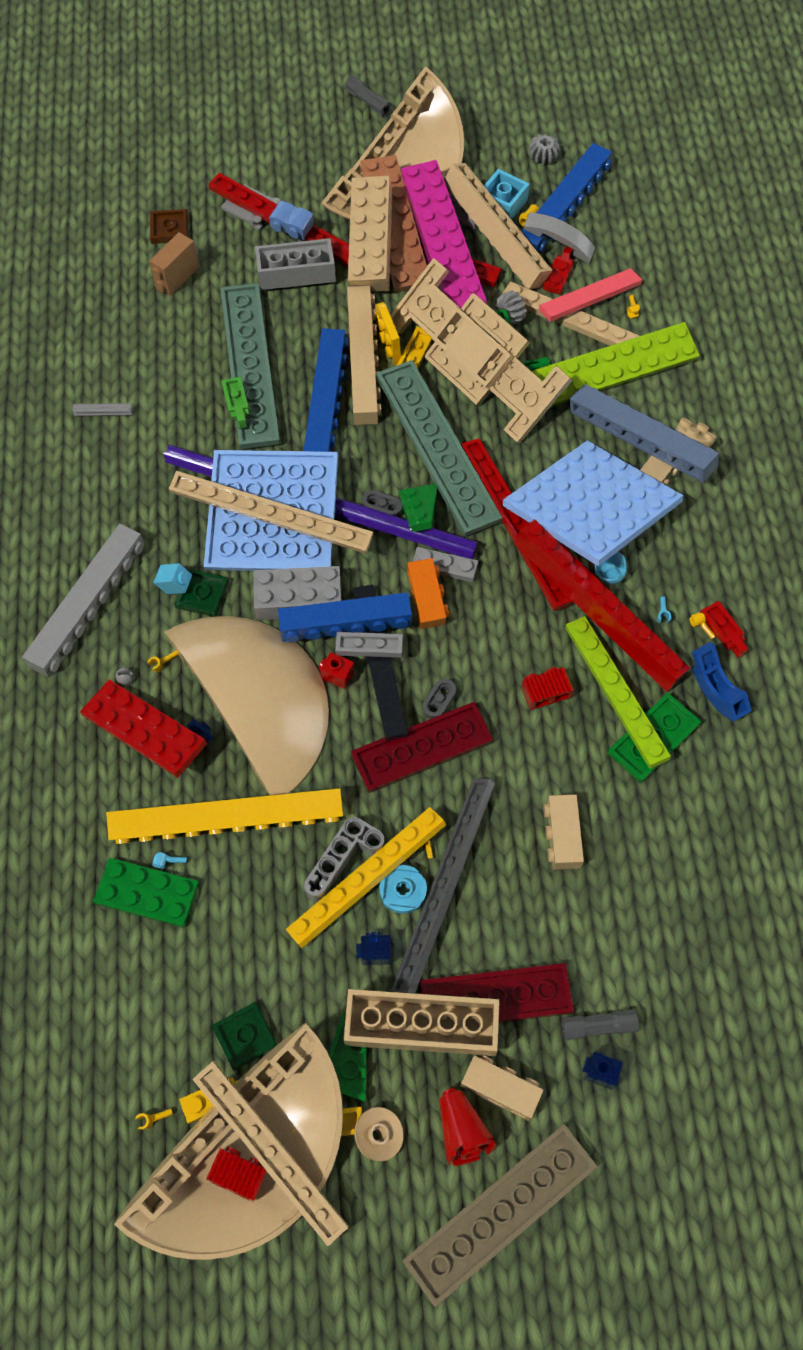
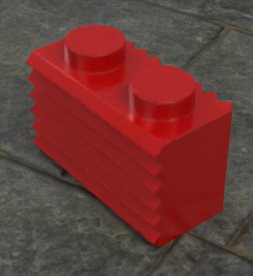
(547, 688)
(237, 1174)

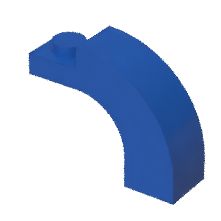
(715, 685)

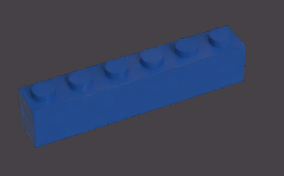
(345, 616)

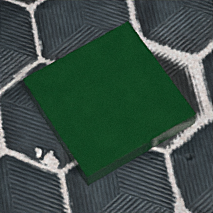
(203, 593)
(244, 1036)

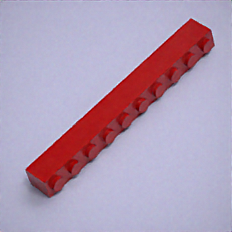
(601, 605)

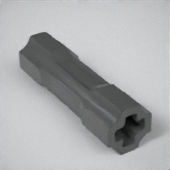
(376, 102)
(618, 1022)

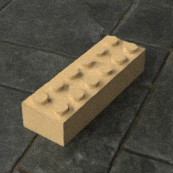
(370, 233)
(422, 1022)

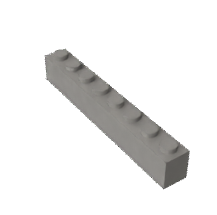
(83, 601)

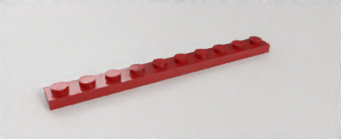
(263, 207)
(513, 523)

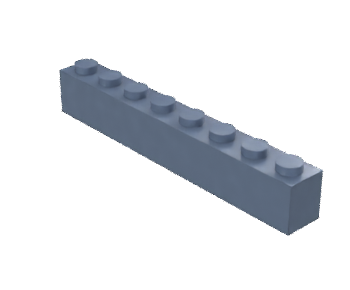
(644, 433)

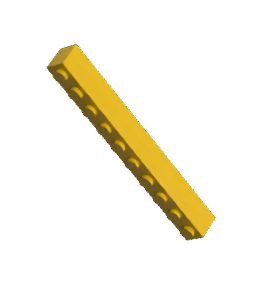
(224, 814)

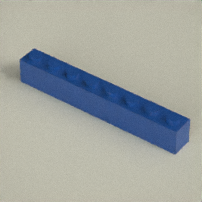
(572, 190)
(326, 391)

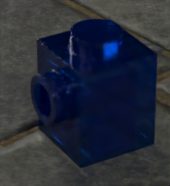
(374, 949)
(602, 1070)

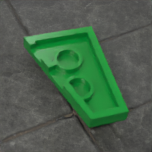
(419, 506)
(349, 1065)

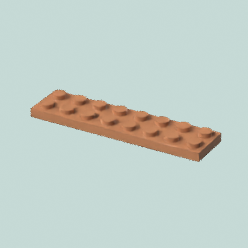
(406, 253)

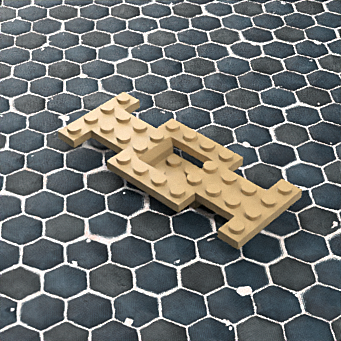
(472, 356)

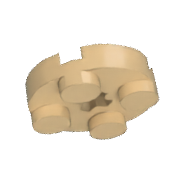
(697, 432)

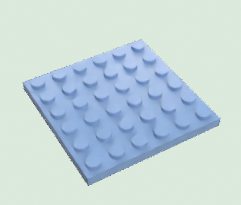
(287, 477)
(593, 502)

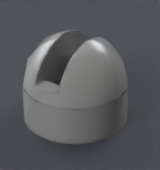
(125, 680)

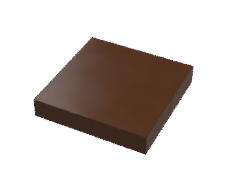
(167, 224)

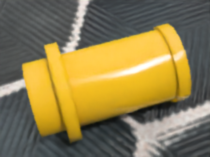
(532, 209)

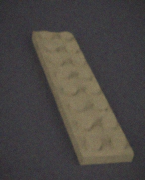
(499, 1215)

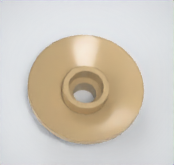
(389, 1132)

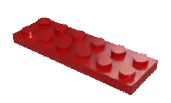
(143, 728)

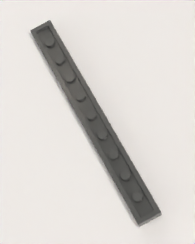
(443, 887)

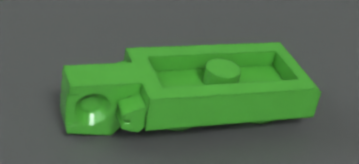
(236, 400)

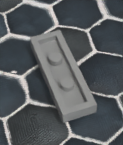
(449, 564)
(369, 644)

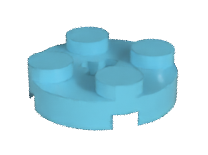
(411, 900)

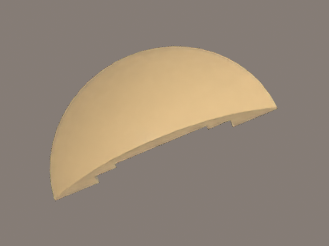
(419, 131)
(262, 691)
(200, 1221)

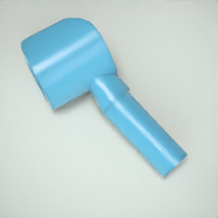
(663, 611)
(160, 860)

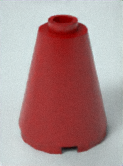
(463, 1129)

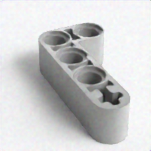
(339, 861)

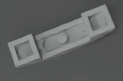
(561, 232)

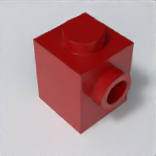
(336, 670)

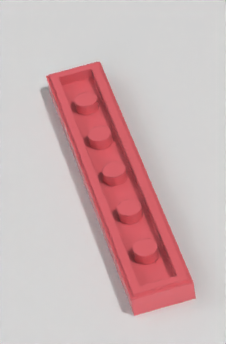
(590, 295)

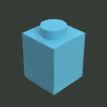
(172, 578)

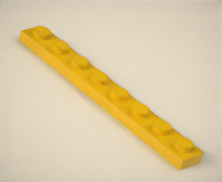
(365, 877)

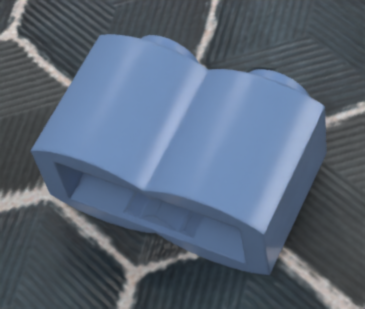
(291, 220)

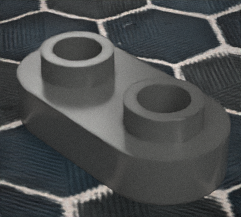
(383, 502)
(439, 700)

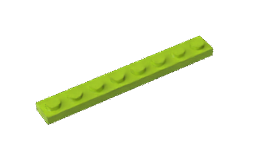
(618, 693)

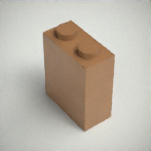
(174, 264)

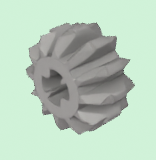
(544, 149)
(514, 305)

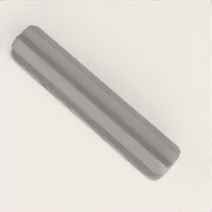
(102, 409)

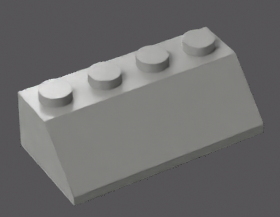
(295, 264)

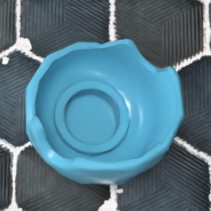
(612, 570)

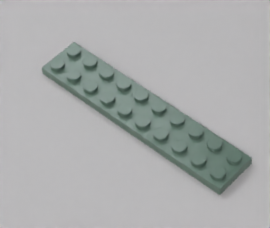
(250, 360)
(439, 448)

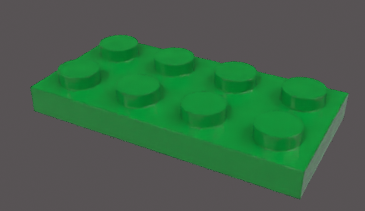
(671, 723)
(146, 892)

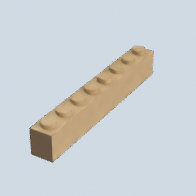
(497, 226)
(362, 355)

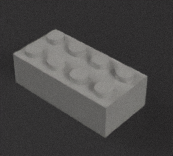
(294, 588)

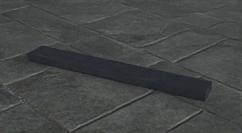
(384, 684)

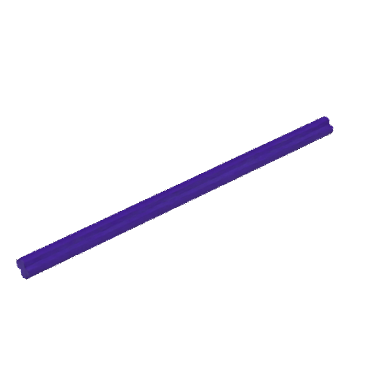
(349, 511)

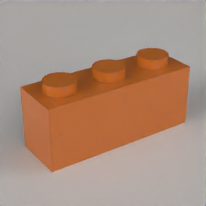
(427, 593)

